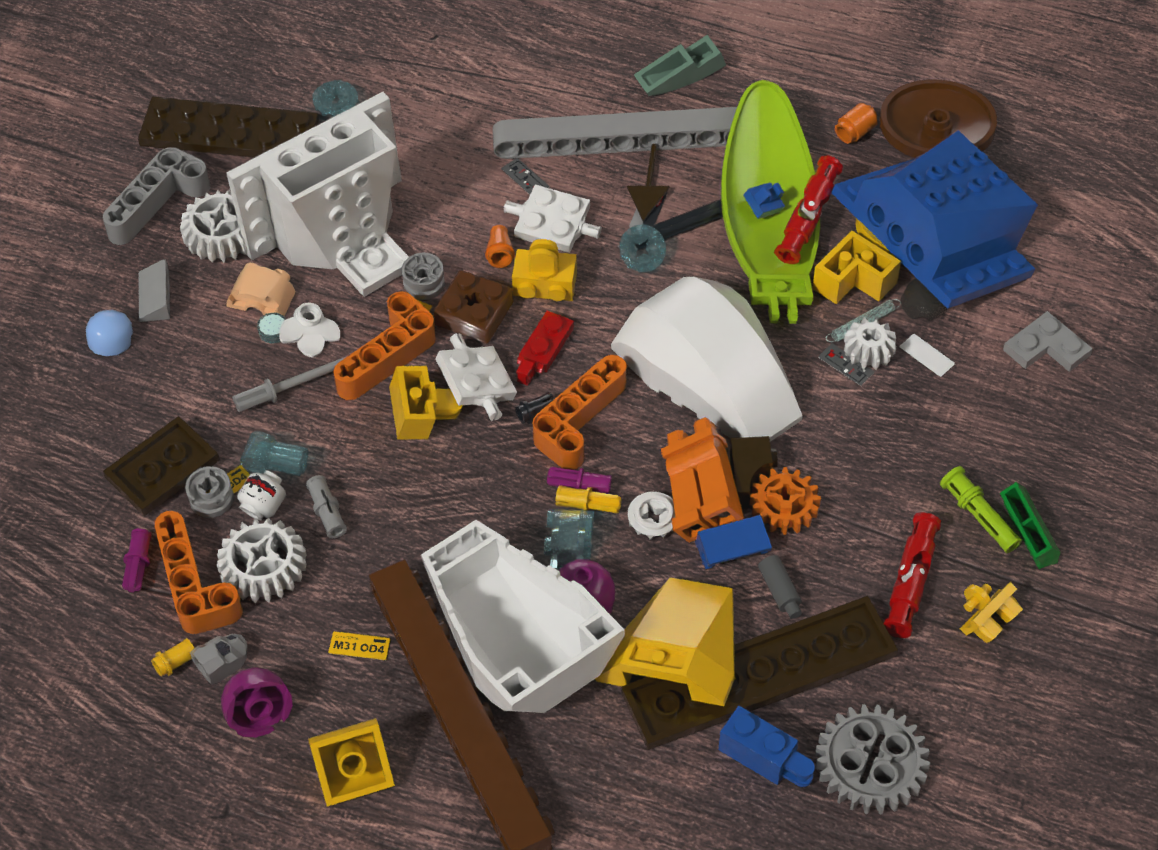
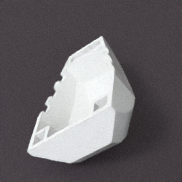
(711, 356)
(517, 622)

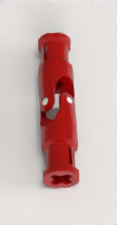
(816, 194)
(912, 575)

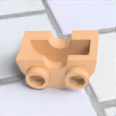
(262, 289)

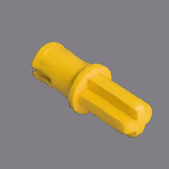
(587, 500)

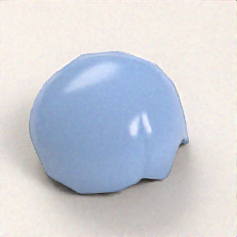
(109, 332)

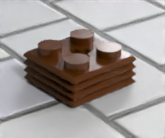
(473, 306)

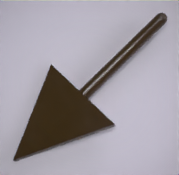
(647, 196)

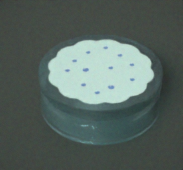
(269, 327)

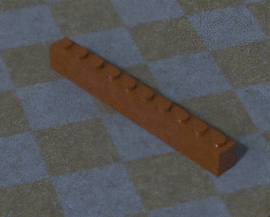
(459, 711)

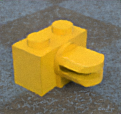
(544, 272)
(418, 403)

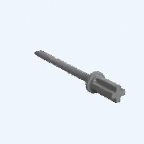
(267, 391)

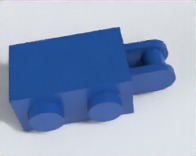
(764, 749)

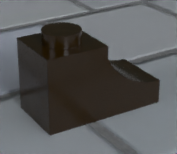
(748, 461)

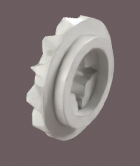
(659, 504)

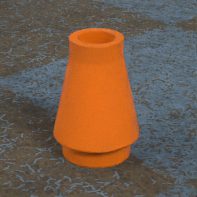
(499, 247)

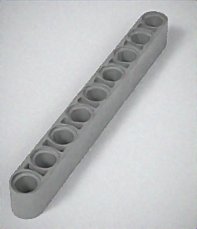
(612, 133)

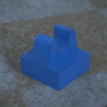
(765, 199)

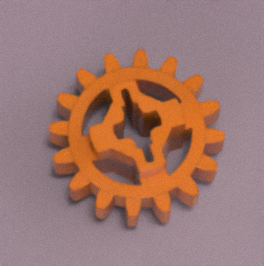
(785, 500)

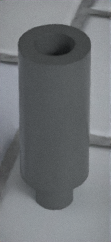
(780, 585)

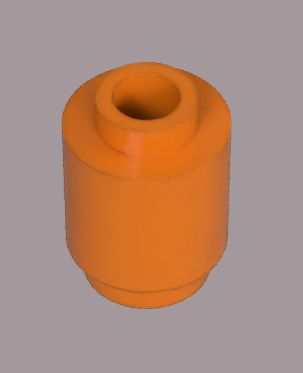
(856, 123)

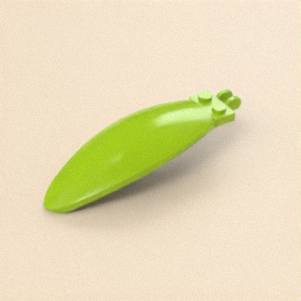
(762, 149)

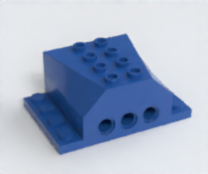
(947, 219)

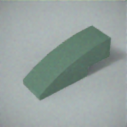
(681, 67)

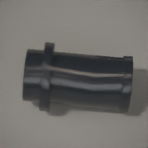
(527, 410)

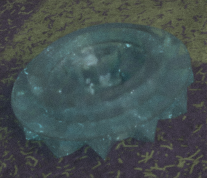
(326, 93)
(655, 246)

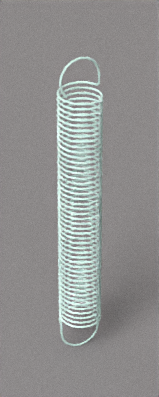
(867, 313)

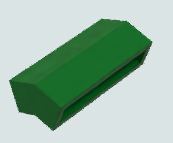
(1018, 493)

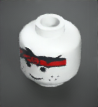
(261, 495)

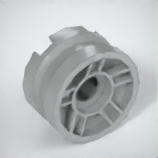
(421, 266)
(220, 495)

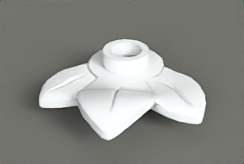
(309, 333)

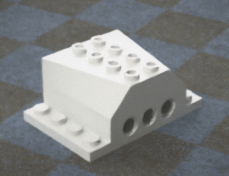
(322, 189)

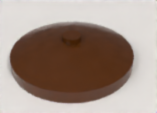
(930, 111)

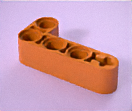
(408, 337)
(606, 382)
(184, 571)

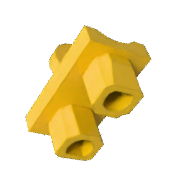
(1000, 602)

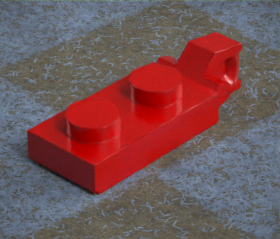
(543, 346)

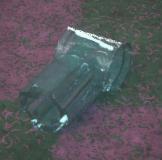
(266, 453)

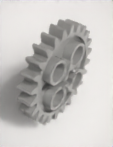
(903, 770)

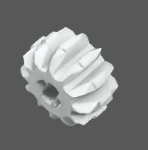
(870, 343)

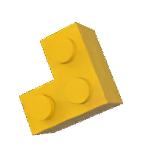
(856, 264)

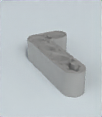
(151, 189)

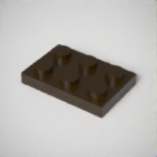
(160, 465)

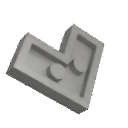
(1049, 337)

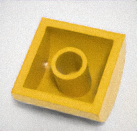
(351, 762)

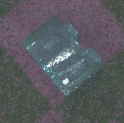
(570, 536)

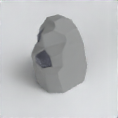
(220, 657)

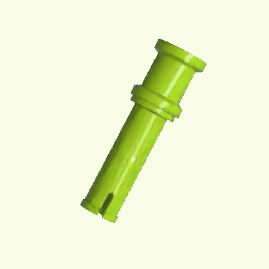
(971, 499)

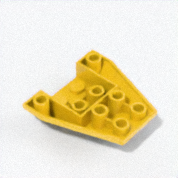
(680, 638)

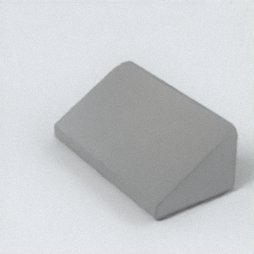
(154, 292)

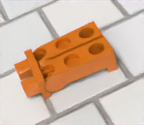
(700, 480)

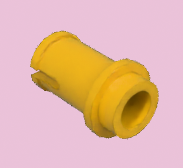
(172, 658)

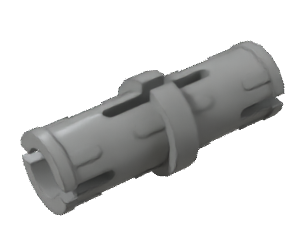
(326, 506)

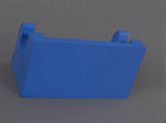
(732, 541)

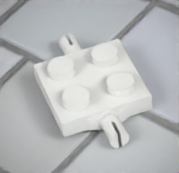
(552, 217)
(476, 376)

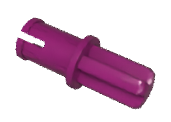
(579, 479)
(136, 560)

